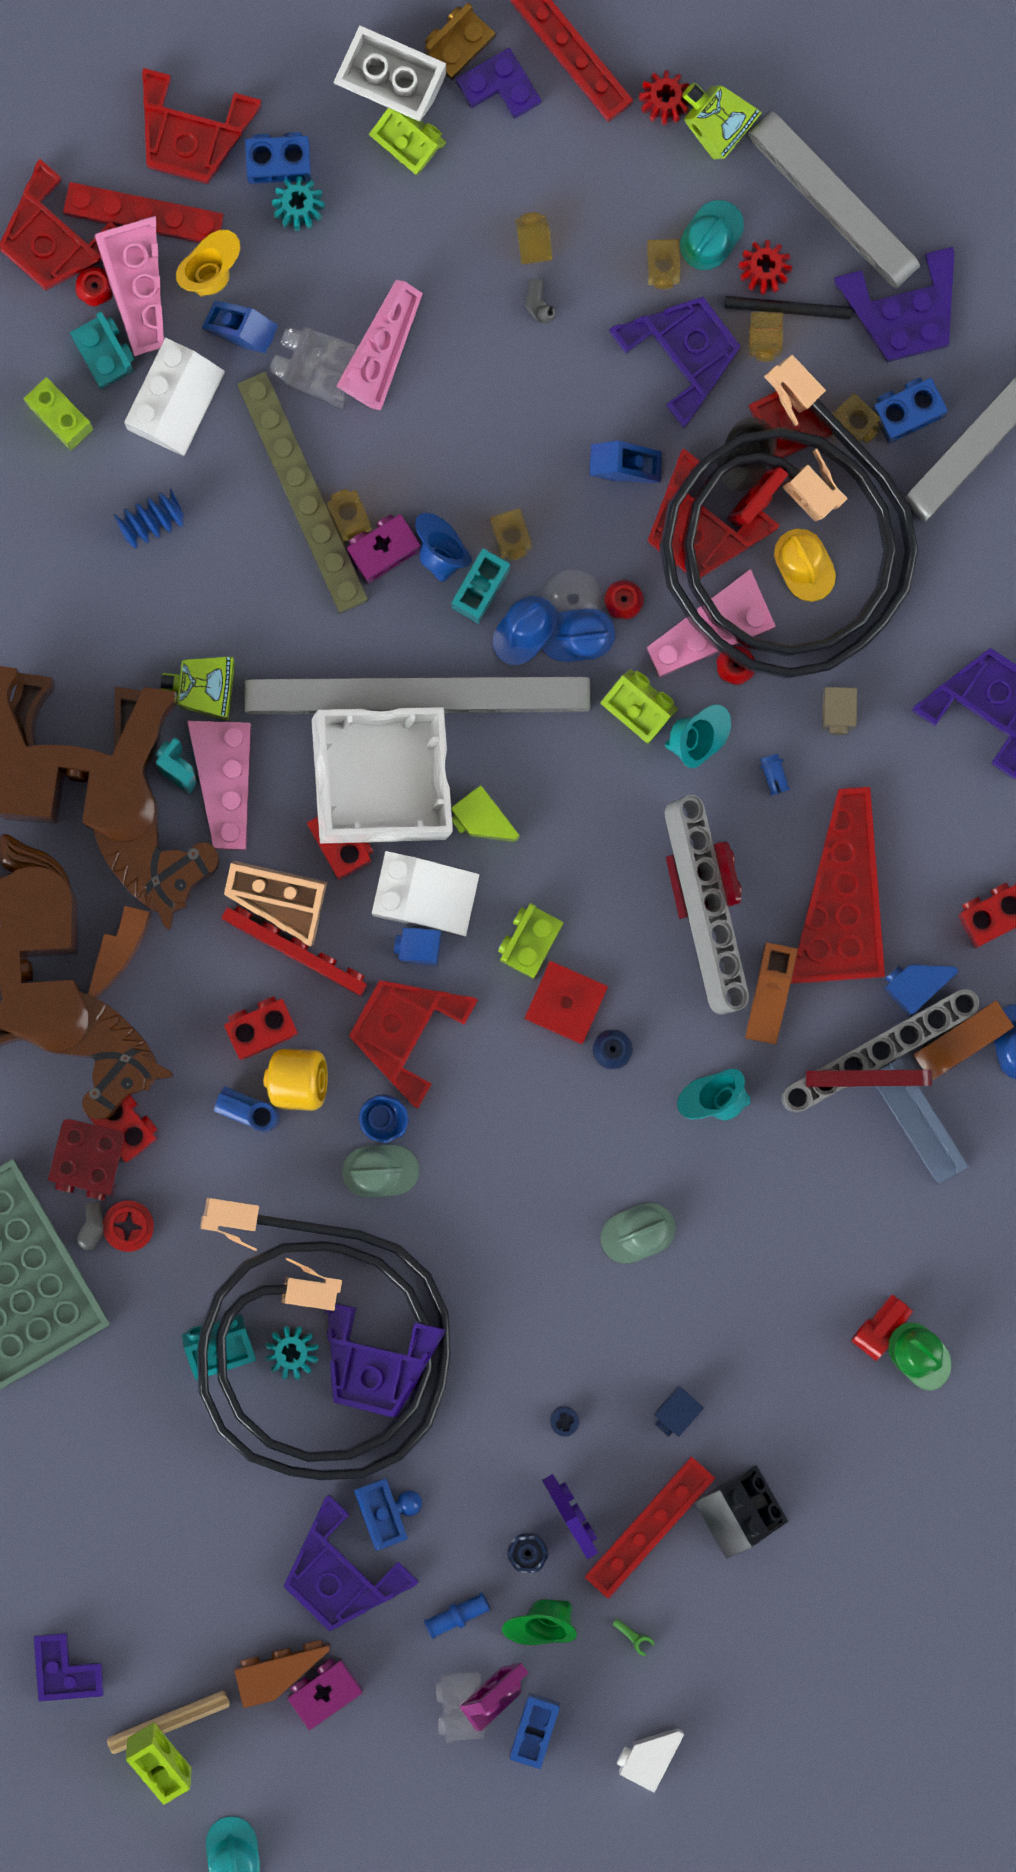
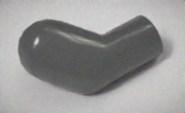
(536, 305)
(93, 1227)

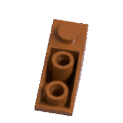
(771, 992)
(271, 1677)

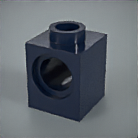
(677, 1412)

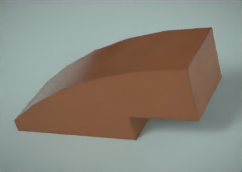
(119, 950)
(964, 1040)

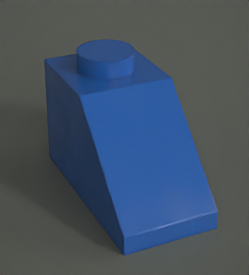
(240, 326)
(625, 462)
(418, 946)
(917, 984)

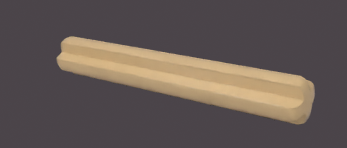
(174, 1719)

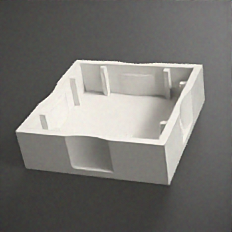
(381, 775)

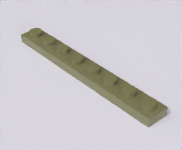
(302, 492)

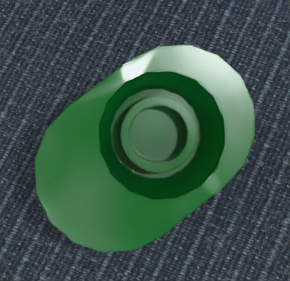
(920, 1355)
(543, 1624)

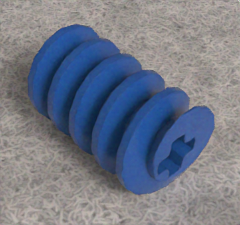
(150, 519)

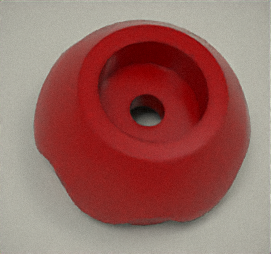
(89, 295)
(621, 609)
(730, 673)

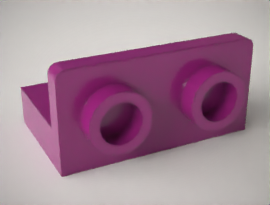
(494, 1696)

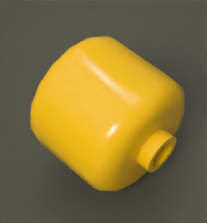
(296, 1079)

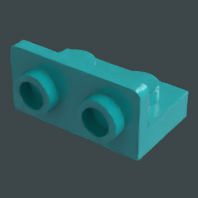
(102, 350)
(174, 767)
(238, 1346)

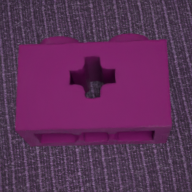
(374, 563)
(314, 1709)

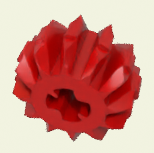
(653, 97)
(774, 260)

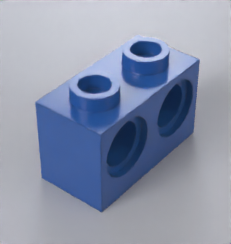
(278, 167)
(913, 417)
(534, 1730)

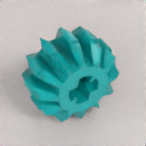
(293, 192)
(282, 1357)

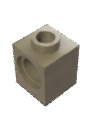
(839, 710)

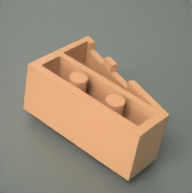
(278, 896)

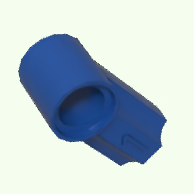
(244, 1109)

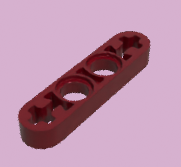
(857, 1078)

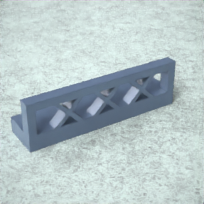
(923, 1127)

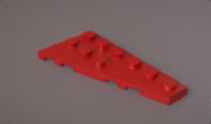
(843, 914)

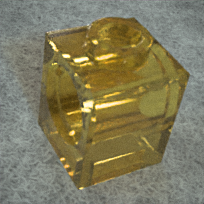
(663, 250)
(765, 335)
(856, 406)
(504, 522)
(348, 528)

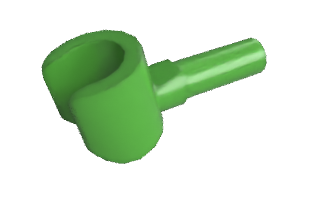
(633, 1636)

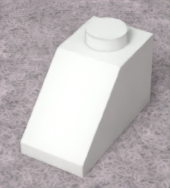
(649, 1758)

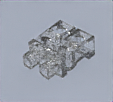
(314, 364)

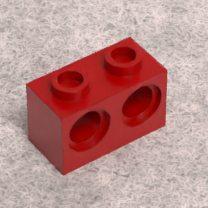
(333, 852)
(998, 920)
(263, 1036)
(128, 1120)

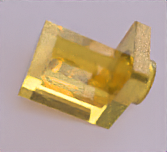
(533, 238)

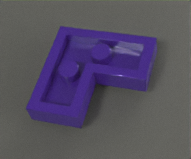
(503, 76)
(572, 1515)
(57, 1677)

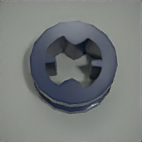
(555, 1417)

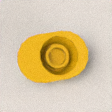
(209, 263)
(805, 565)

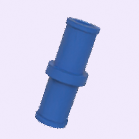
(457, 1615)

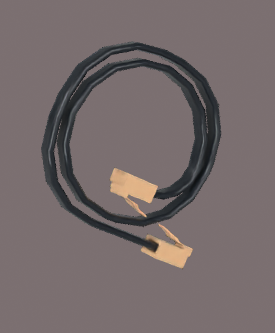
(817, 499)
(320, 1296)

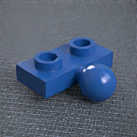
(382, 1512)

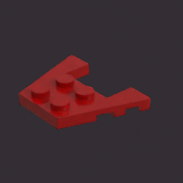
(185, 142)
(41, 241)
(714, 540)
(395, 1022)

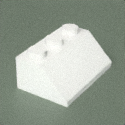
(391, 73)
(174, 397)

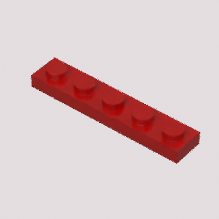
(575, 56)
(122, 209)
(295, 949)
(649, 1527)

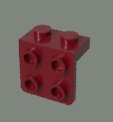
(731, 885)
(86, 1159)

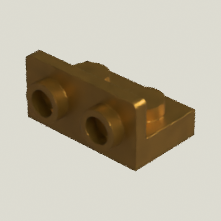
(459, 40)

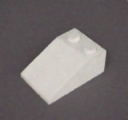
(425, 894)

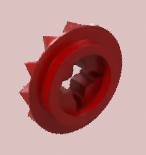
(119, 1213)

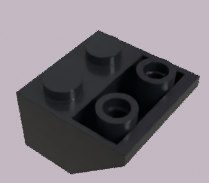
(741, 1512)

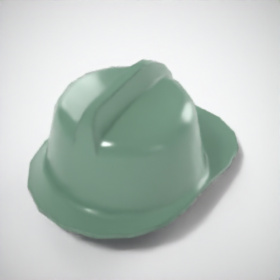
(380, 1171)
(638, 1233)

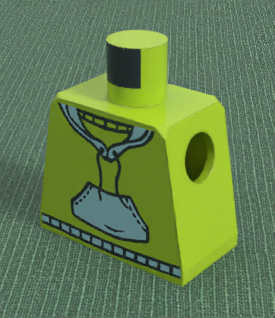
(718, 118)
(203, 686)

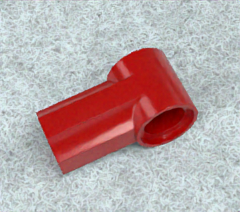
(875, 1333)

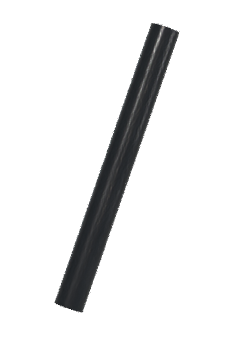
(787, 307)

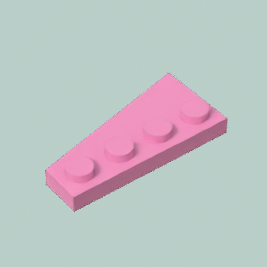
(134, 277)
(379, 352)
(684, 645)
(223, 773)

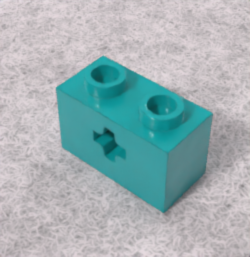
(480, 586)

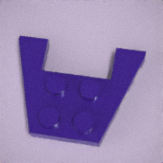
(908, 321)
(694, 342)
(987, 690)
(374, 1376)
(330, 1583)

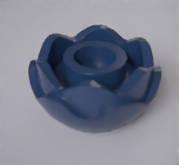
(610, 1059)
(525, 1563)

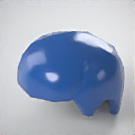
(383, 1118)

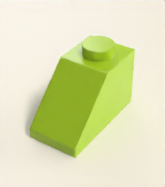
(482, 818)

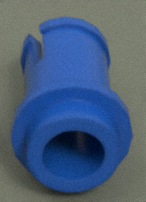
(774, 771)

